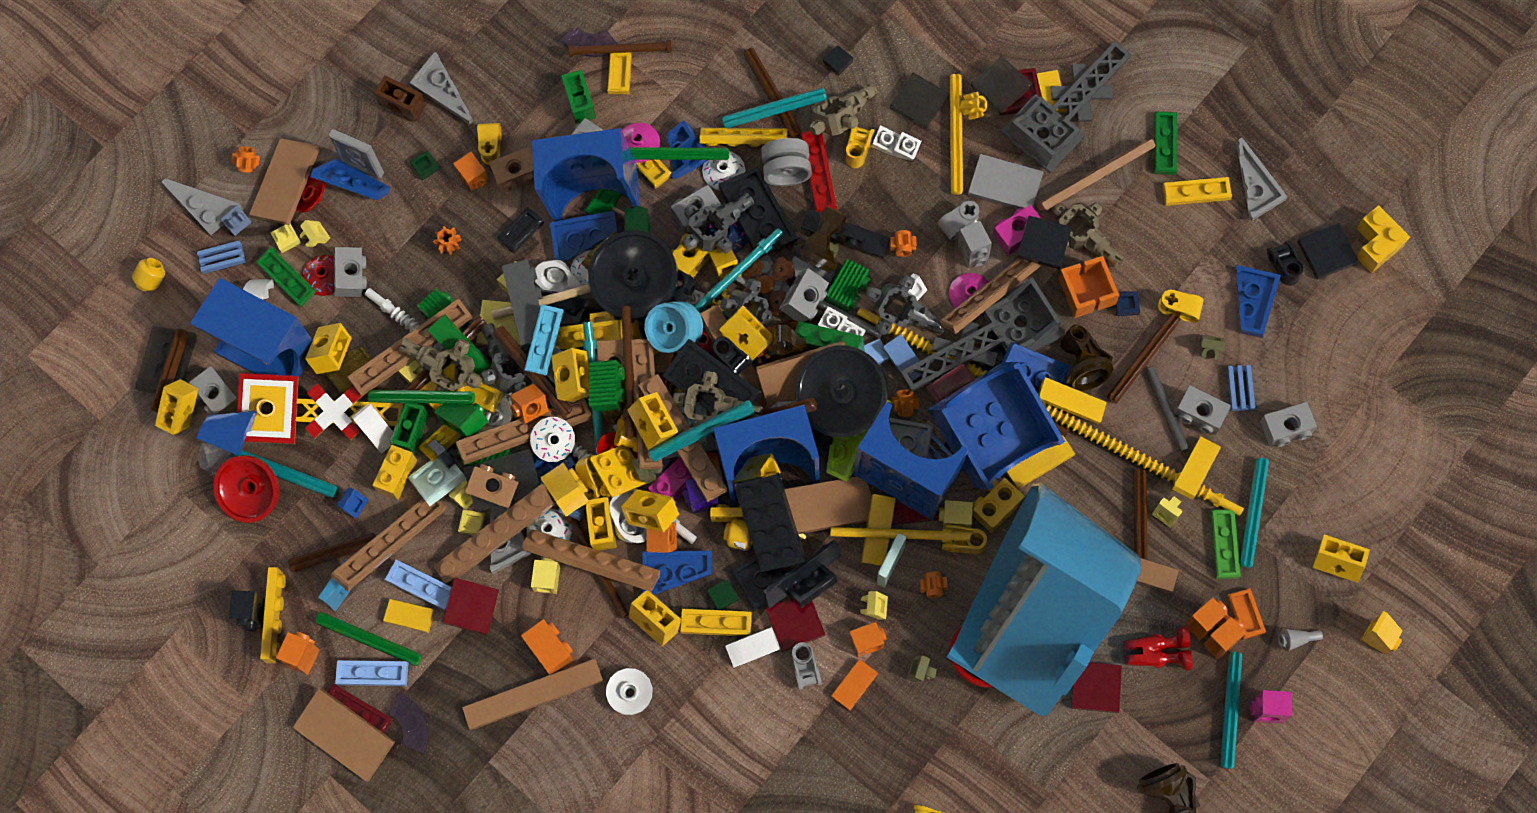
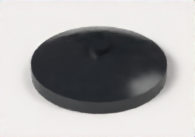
(632, 272)
(847, 390)

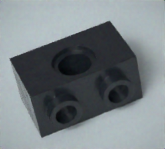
(247, 610)

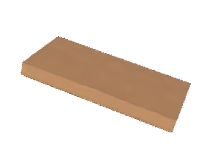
(284, 181)
(780, 377)
(829, 504)
(343, 734)

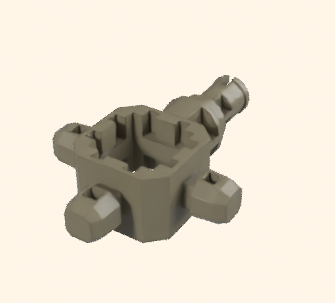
(837, 113)
(1093, 239)
(434, 361)
(722, 404)

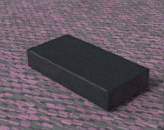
(520, 230)

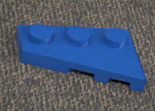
(350, 178)
(580, 234)
(1255, 298)
(1036, 364)
(678, 567)

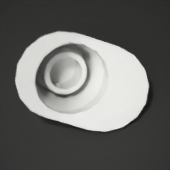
(555, 276)
(623, 530)

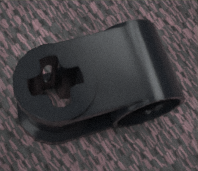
(1284, 259)
(732, 355)

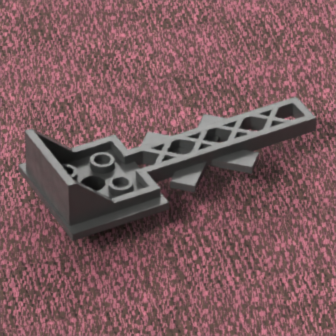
(1061, 133)
(1021, 303)

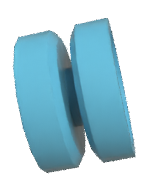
(672, 324)

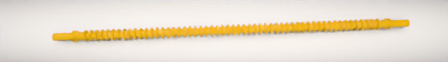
(1216, 499)

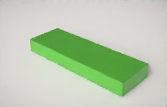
(1225, 544)

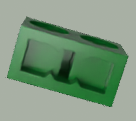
(578, 96)

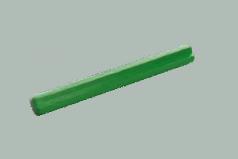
(655, 153)
(418, 396)
(368, 638)

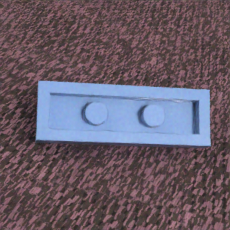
(418, 584)
(372, 673)

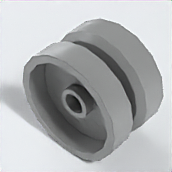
(786, 162)

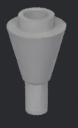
(1291, 639)

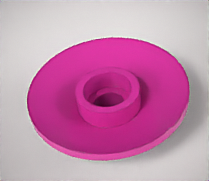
(648, 134)
(958, 289)

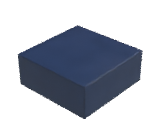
(1128, 304)

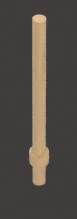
(552, 298)

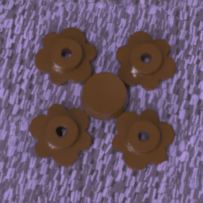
(767, 282)

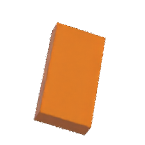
(1246, 611)
(854, 685)

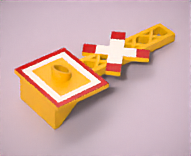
(283, 394)

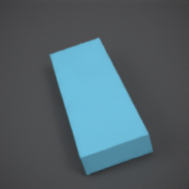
(544, 340)

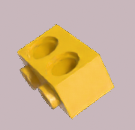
(1001, 508)

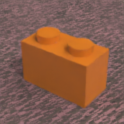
(548, 647)
(298, 652)

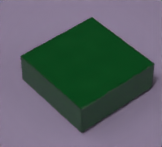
(424, 165)
(722, 595)

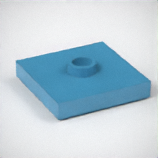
(333, 594)

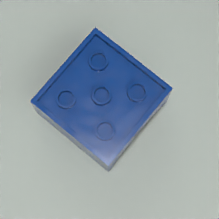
(582, 164)
(253, 331)
(997, 421)
(782, 433)
(901, 474)

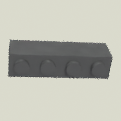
(523, 298)

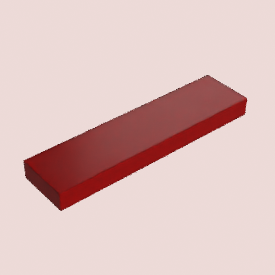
(820, 179)

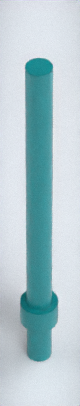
(762, 247)
(590, 345)

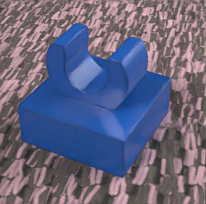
(352, 502)

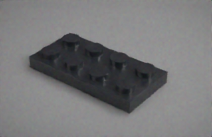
(763, 216)
(690, 367)
(770, 522)

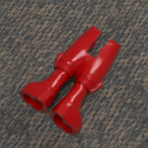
(1152, 649)

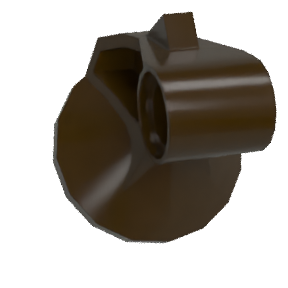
(817, 247)
(786, 343)
(1091, 365)
(1172, 785)

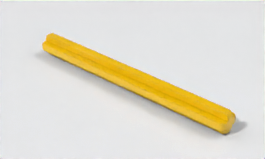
(956, 134)

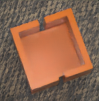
(1090, 289)
(1210, 616)

